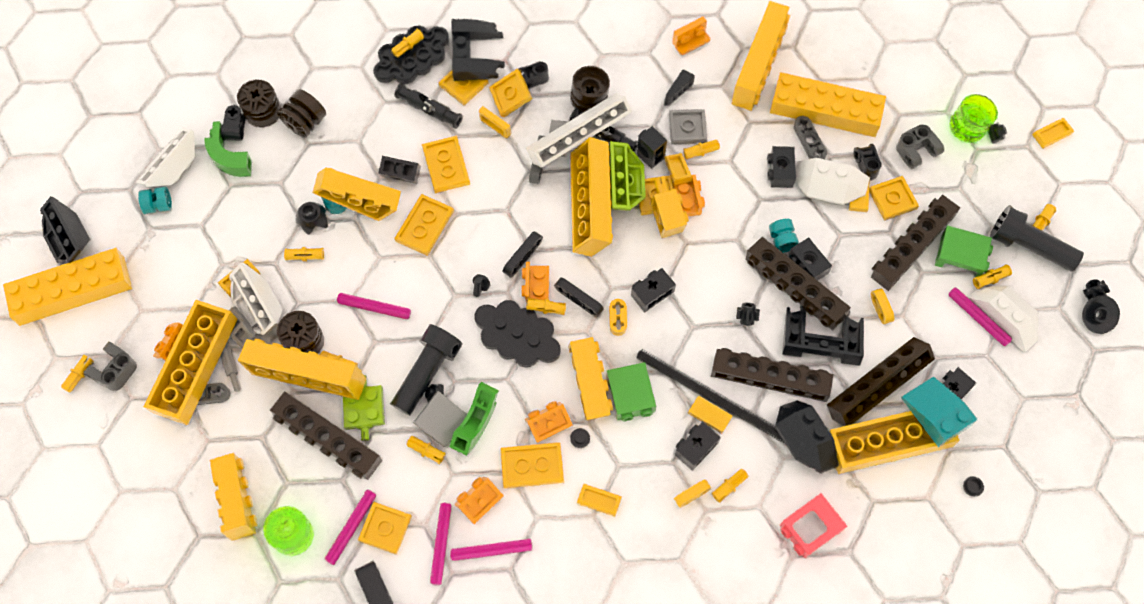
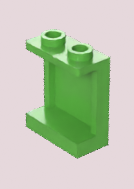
(964, 250)
(631, 391)

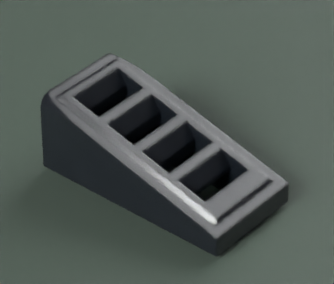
(680, 85)

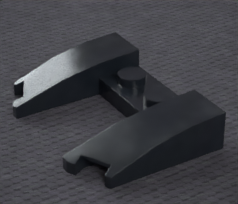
(462, 64)
(848, 348)

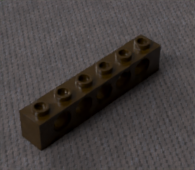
(793, 273)
(888, 276)
(880, 381)
(780, 383)
(287, 405)

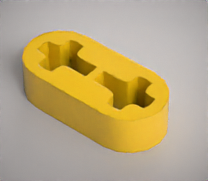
(882, 306)
(622, 317)
(692, 493)

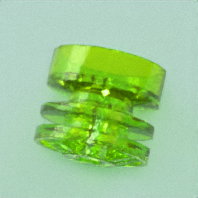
(973, 118)
(288, 542)

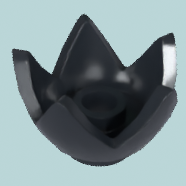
(309, 222)

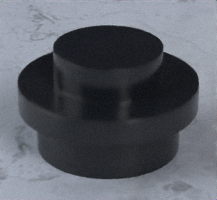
(580, 438)
(973, 486)

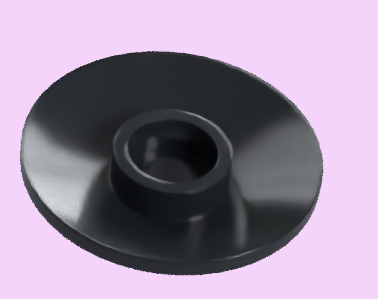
(1108, 314)

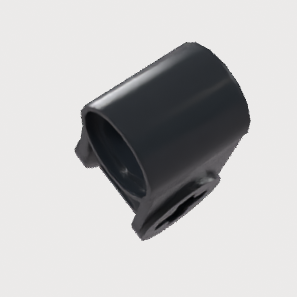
(532, 76)
(233, 124)
(866, 159)

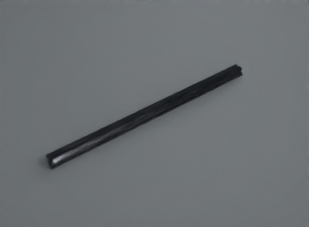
(716, 398)

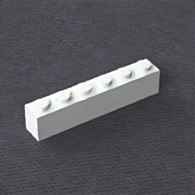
(578, 130)

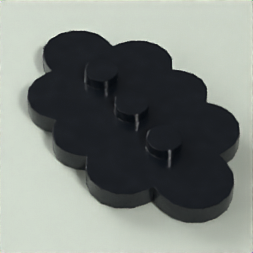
(414, 61)
(517, 333)

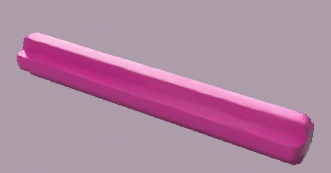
(374, 306)
(978, 315)
(350, 527)
(440, 544)
(491, 549)

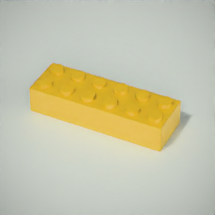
(761, 56)
(828, 104)
(591, 197)
(67, 286)
(191, 362)
(302, 368)
(882, 442)

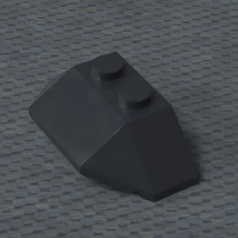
(62, 231)
(806, 436)

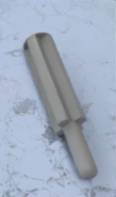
(230, 366)

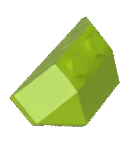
(626, 177)

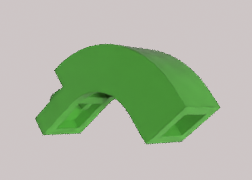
(229, 162)
(476, 421)

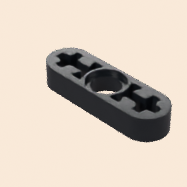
(522, 254)
(578, 297)

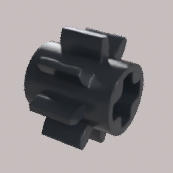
(1095, 287)
(748, 314)

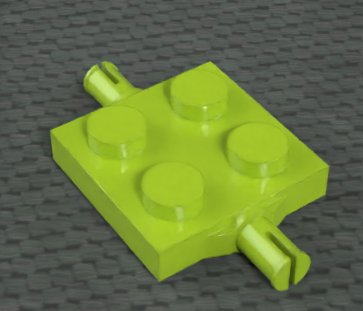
(366, 411)

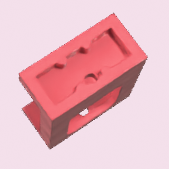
(826, 513)

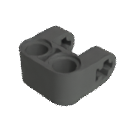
(915, 142)
(113, 369)

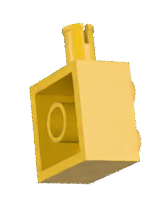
(668, 209)

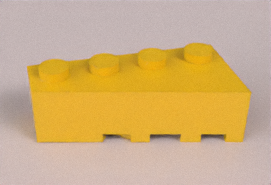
(356, 193)
(590, 379)
(233, 497)

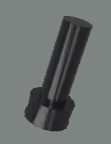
(1012, 227)
(438, 347)

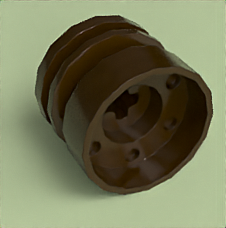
(589, 87)
(258, 103)
(302, 113)
(309, 336)

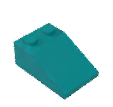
(939, 410)

